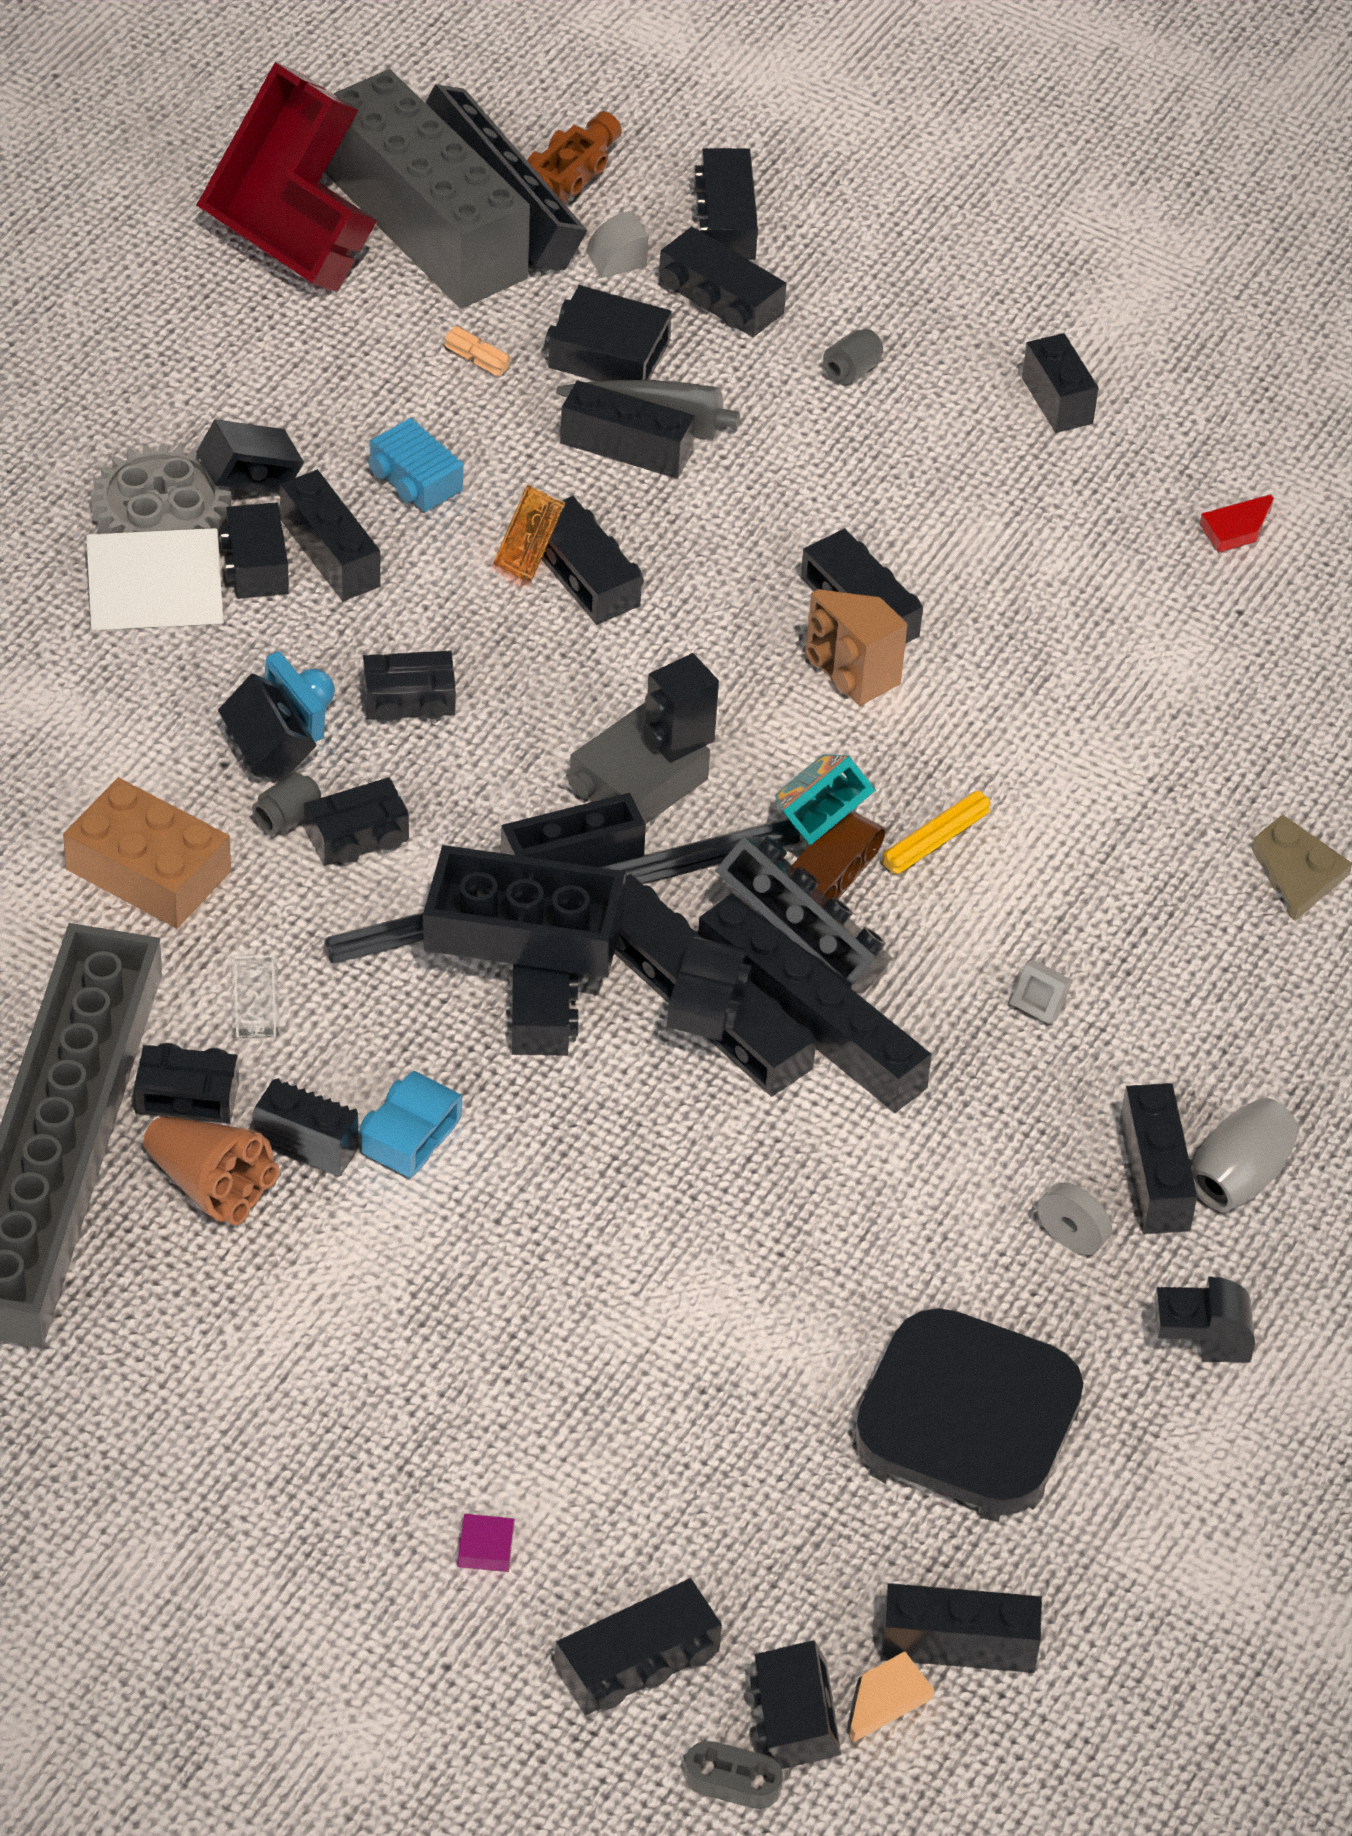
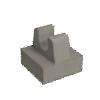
(1041, 991)

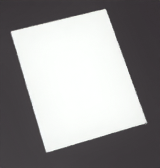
(154, 579)

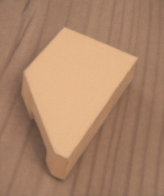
(888, 1694)

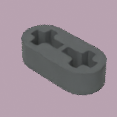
(733, 1774)

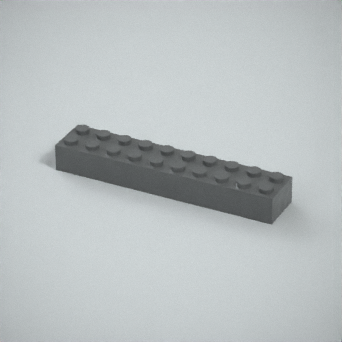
(66, 1113)

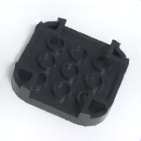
(969, 1411)

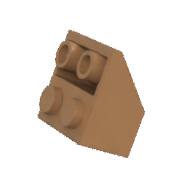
(856, 643)

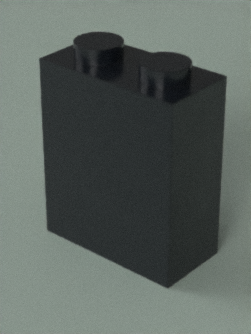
(608, 337)

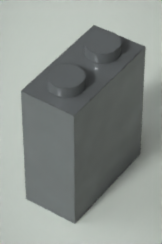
(624, 763)

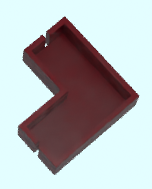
(272, 175)

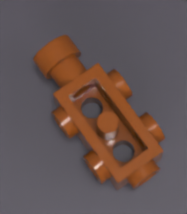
(576, 155)

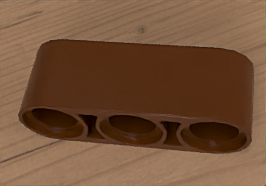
(842, 853)

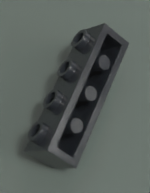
(803, 913)

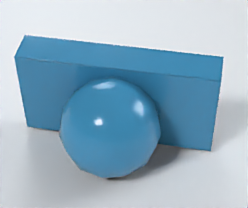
(308, 691)

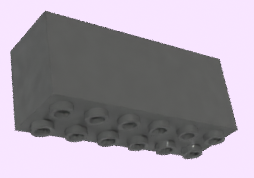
(431, 192)

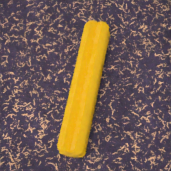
(936, 832)

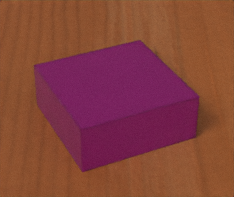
(486, 1542)

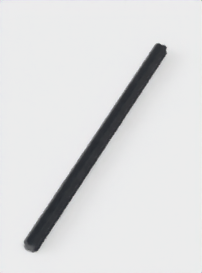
(644, 868)

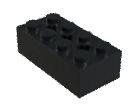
(524, 911)

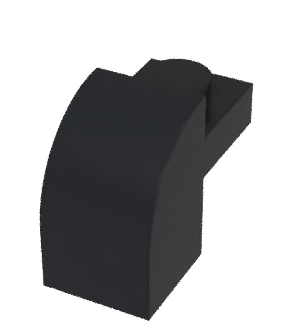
(1213, 1314)

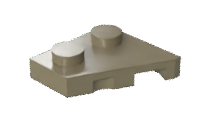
(1298, 864)

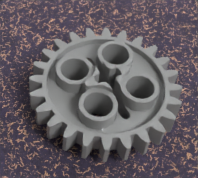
(158, 493)

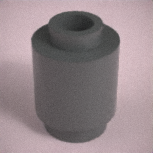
(853, 355)
(283, 803)

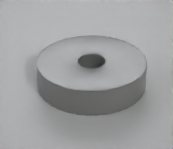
(1074, 1218)

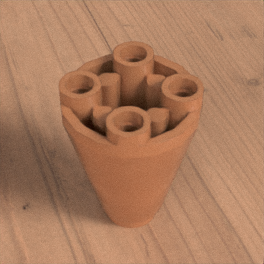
(214, 1164)

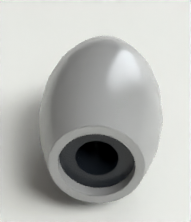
(1244, 1154)

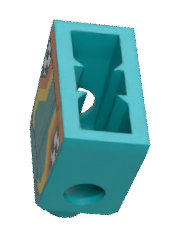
(822, 795)

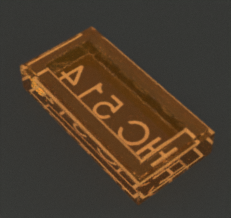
(529, 533)

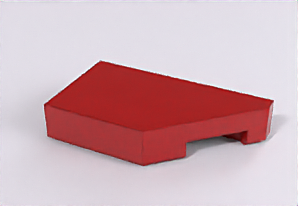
(1236, 523)

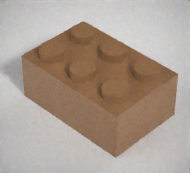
(147, 852)

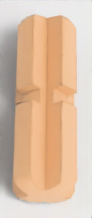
(484, 354)

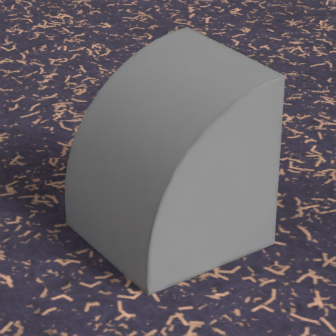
(619, 245)

